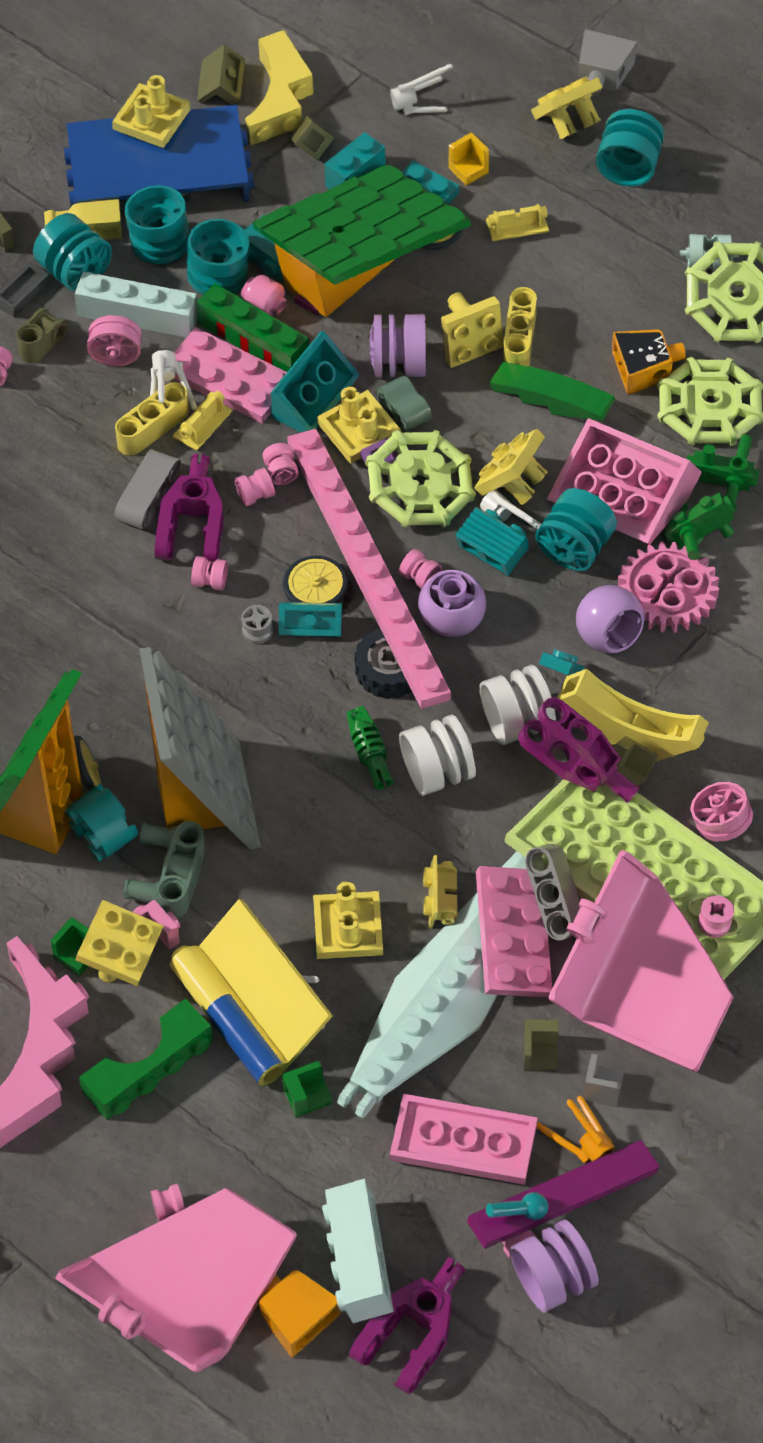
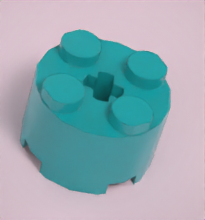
(101, 821)

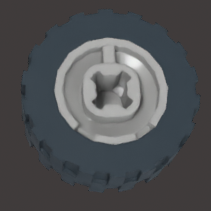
(376, 670)

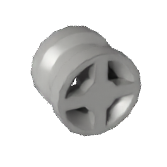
(262, 618)

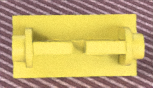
(511, 225)
(203, 421)
(440, 880)

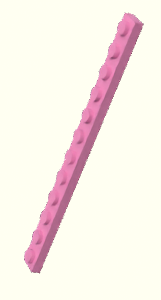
(369, 570)

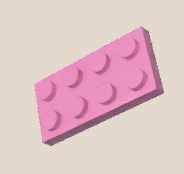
(221, 367)
(512, 934)
(463, 1139)

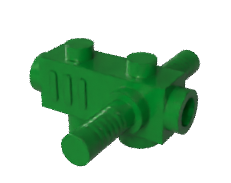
(733, 472)
(692, 524)

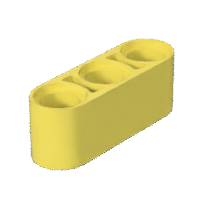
(520, 326)
(151, 419)

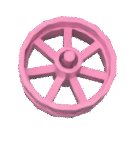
(117, 341)
(722, 810)

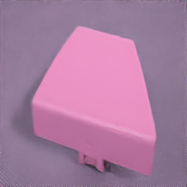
(642, 970)
(187, 1277)

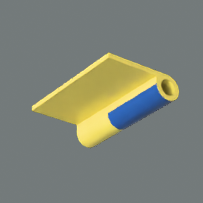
(251, 993)

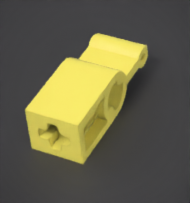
(99, 215)

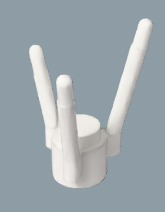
(405, 95)
(164, 370)
(501, 506)

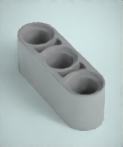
(146, 489)
(542, 881)

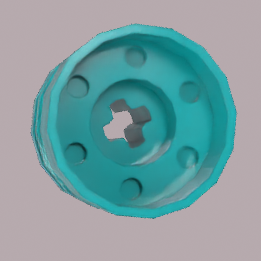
(630, 147)
(157, 224)
(70, 248)
(217, 255)
(576, 529)

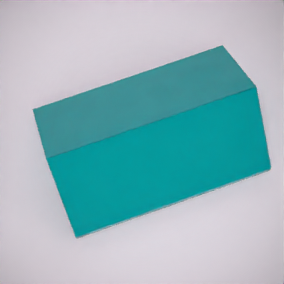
(312, 385)

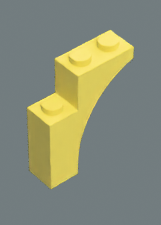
(288, 83)
(620, 716)

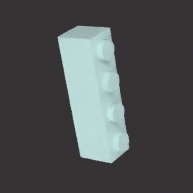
(147, 305)
(357, 1251)

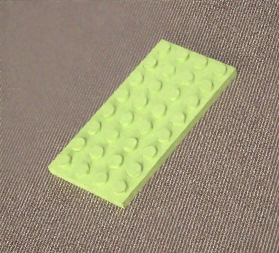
(600, 824)

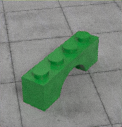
(115, 1085)

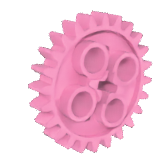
(689, 601)

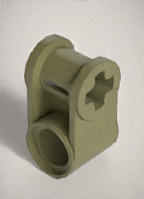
(40, 335)

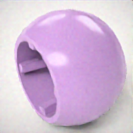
(459, 603)
(610, 619)

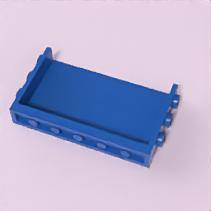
(198, 157)

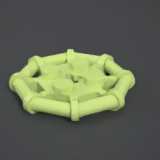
(719, 291)
(710, 379)
(424, 463)

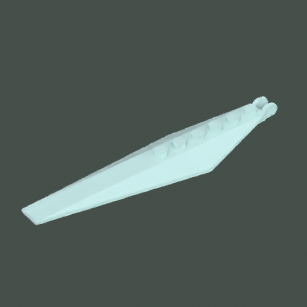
(428, 1008)

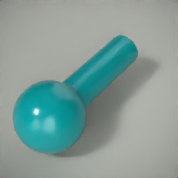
(531, 1206)

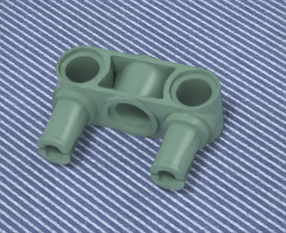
(179, 870)

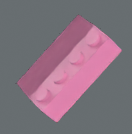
(629, 475)

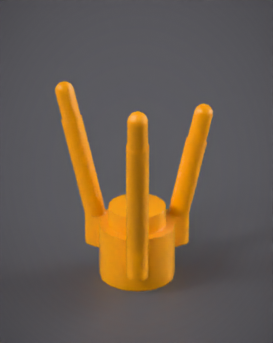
(594, 1142)

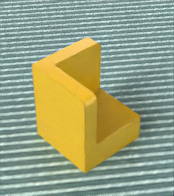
(468, 158)

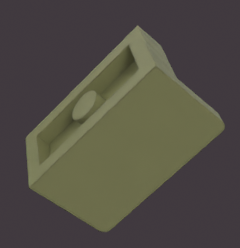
(221, 75)

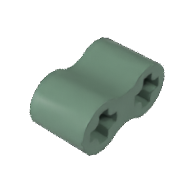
(404, 403)

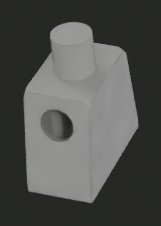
(606, 58)

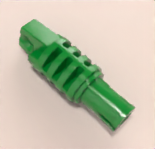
(369, 746)

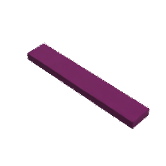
(570, 1192)

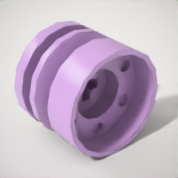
(399, 345)
(557, 1264)

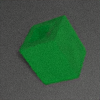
(67, 944)
(306, 1089)

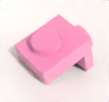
(155, 912)

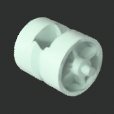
(700, 245)

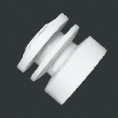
(513, 705)
(443, 753)

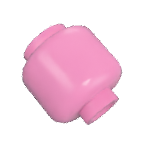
(264, 294)

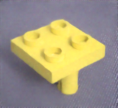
(576, 94)
(151, 113)
(471, 329)
(356, 423)
(509, 463)
(348, 923)
(119, 943)

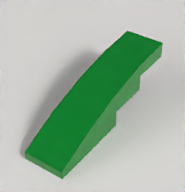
(560, 393)

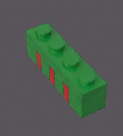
(250, 328)

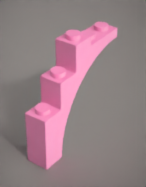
(55, 1005)

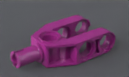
(181, 501)
(588, 762)
(407, 1303)

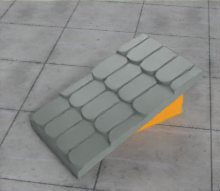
(195, 756)

